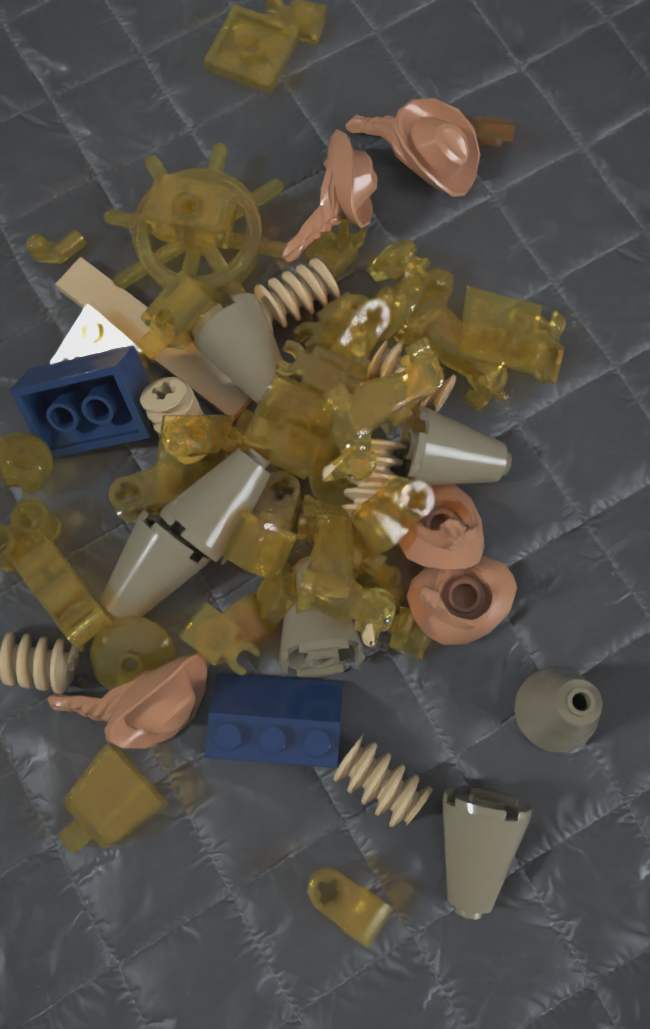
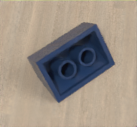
(85, 401)
(274, 720)

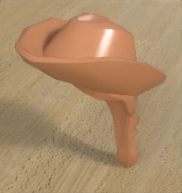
(429, 140)
(343, 194)
(449, 534)
(462, 603)
(148, 707)

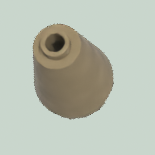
(239, 343)
(449, 452)
(216, 501)
(149, 568)
(316, 642)
(557, 709)
(480, 845)

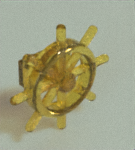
(197, 215)

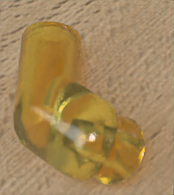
(55, 252)

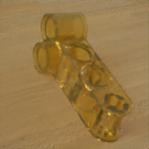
(49, 573)

